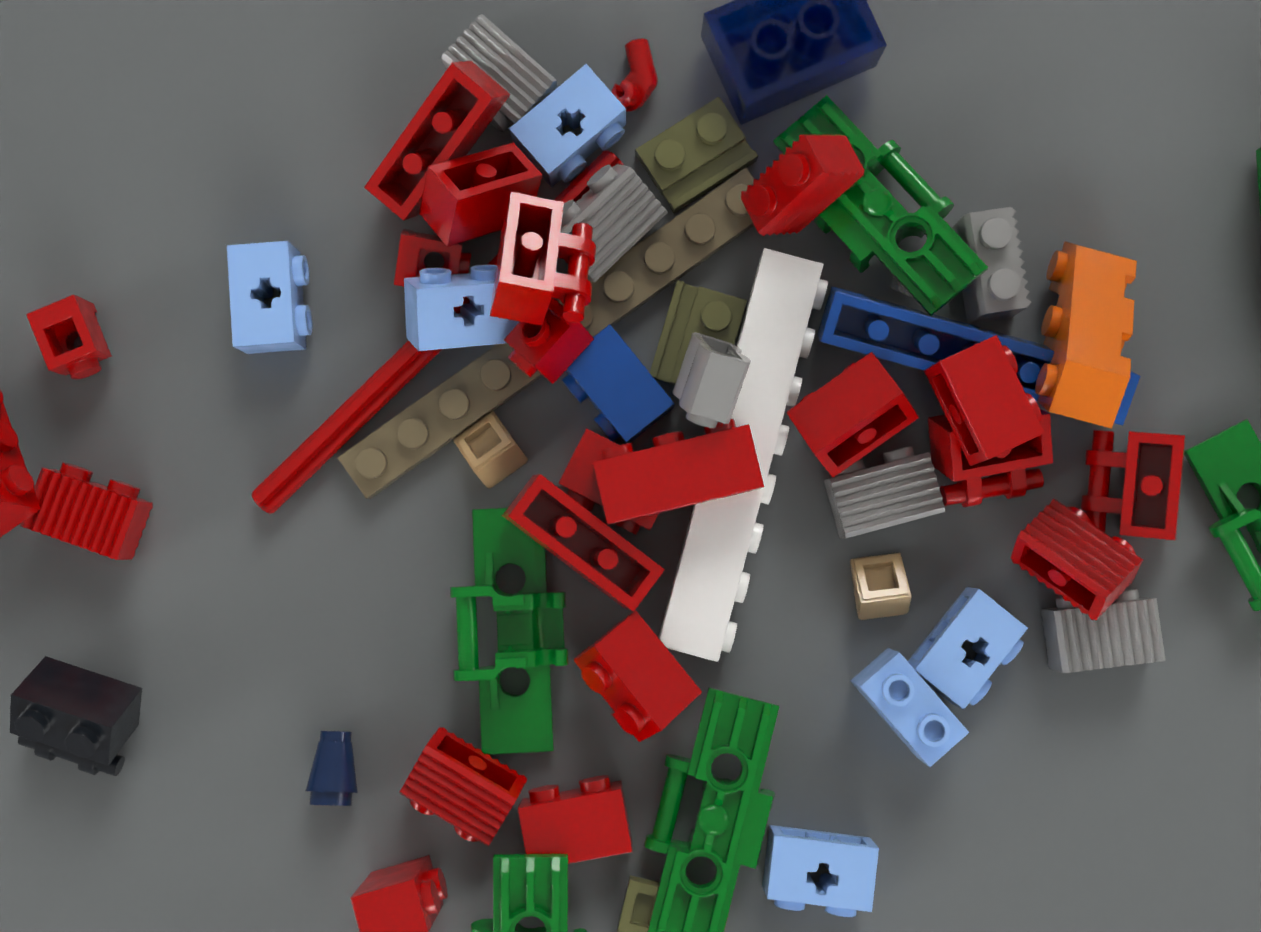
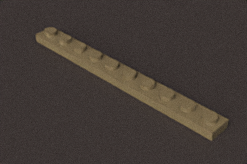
(495, 379)

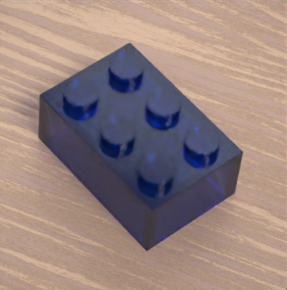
(788, 49)

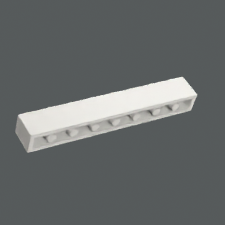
(726, 528)

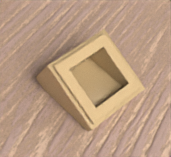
(490, 450)
(880, 586)

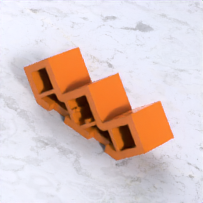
(1087, 334)

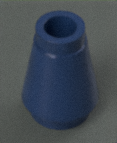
(333, 770)

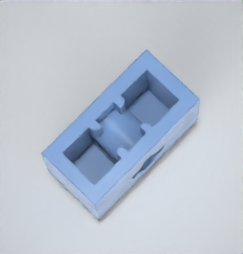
(577, 102)
(252, 276)
(431, 315)
(994, 639)
(909, 706)
(797, 851)

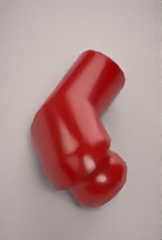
(642, 76)

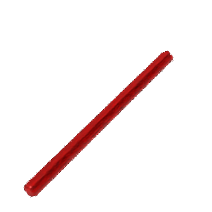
(374, 393)

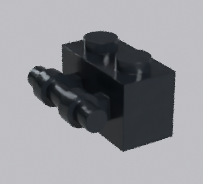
(75, 715)

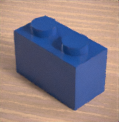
(617, 387)

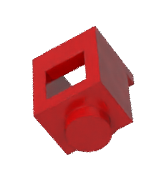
(414, 248)
(58, 327)
(547, 347)

